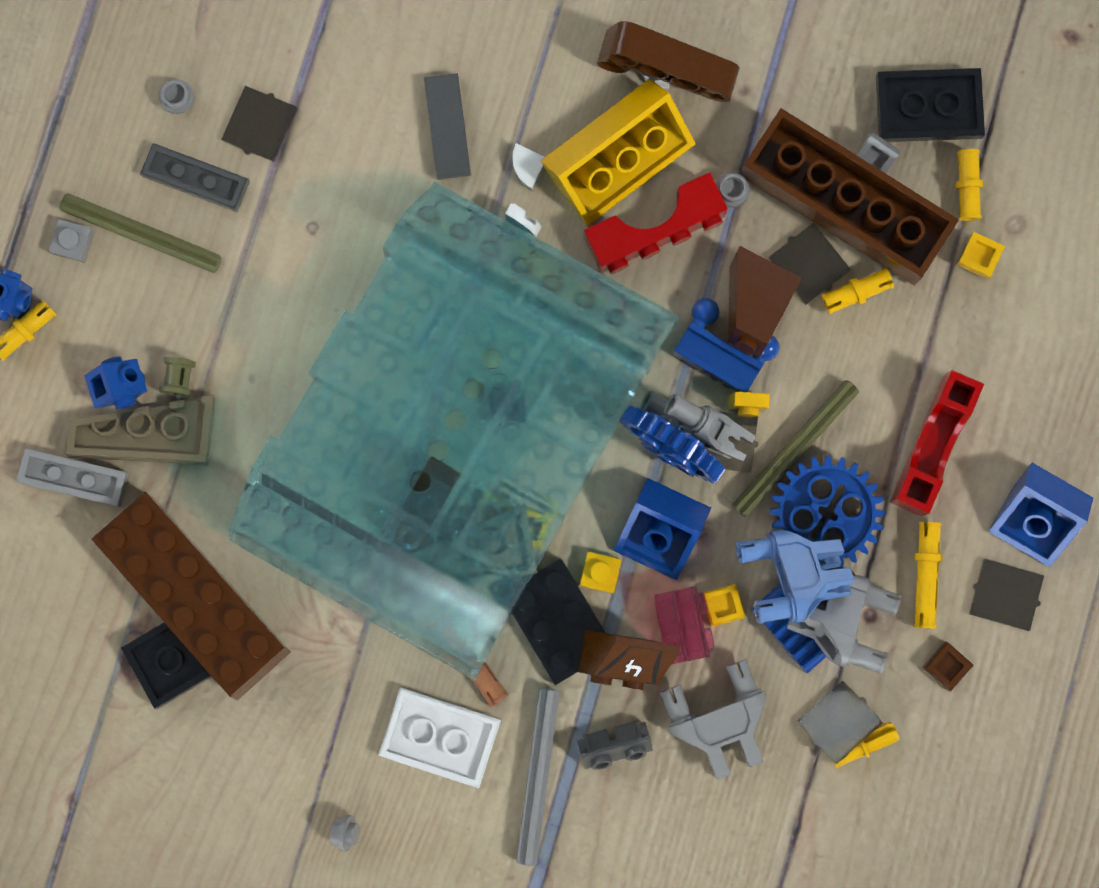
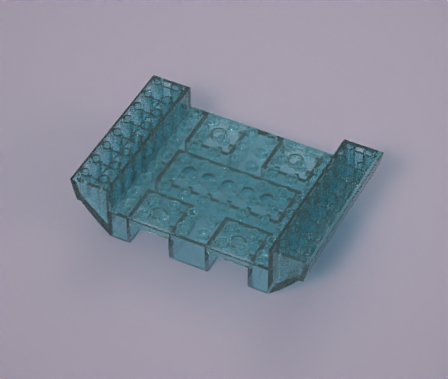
(336, 486)

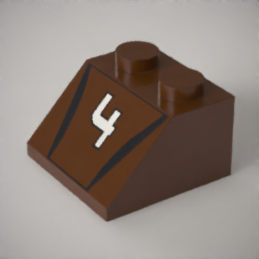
(625, 659)

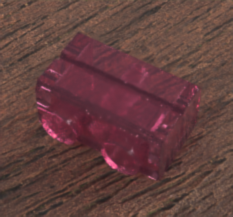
(682, 623)

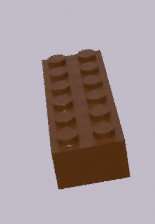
(848, 197)
(191, 596)

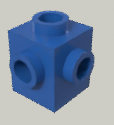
(15, 297)
(116, 383)

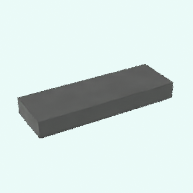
(447, 126)
(195, 177)

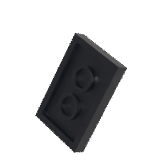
(930, 105)
(555, 620)
(164, 665)

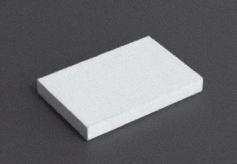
(439, 737)

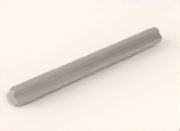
(537, 777)

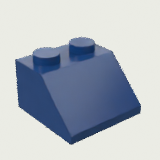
(1042, 514)
(662, 529)

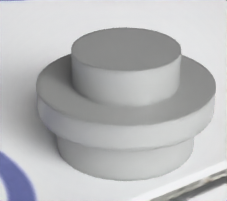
(176, 96)
(733, 189)
(345, 832)

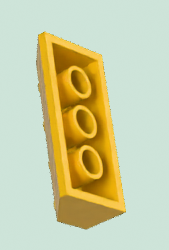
(619, 151)

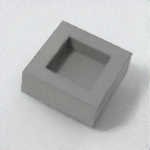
(878, 152)
(71, 240)

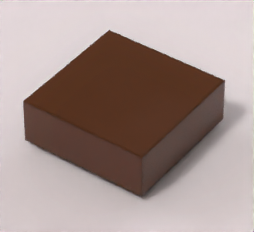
(947, 666)

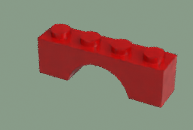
(616, 243)
(928, 458)

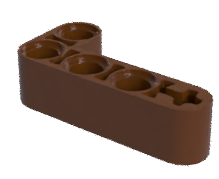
(667, 59)

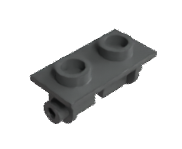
(629, 744)

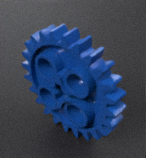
(672, 444)
(798, 496)

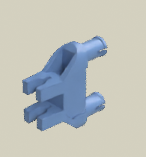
(800, 573)

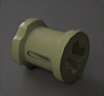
(177, 376)

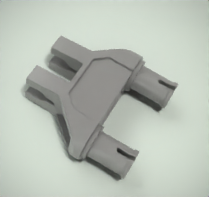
(702, 422)
(837, 620)
(723, 724)

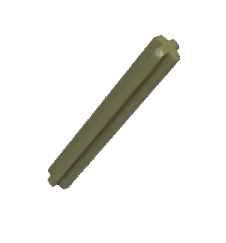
(140, 233)
(795, 448)

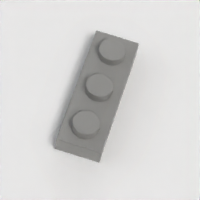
(72, 477)

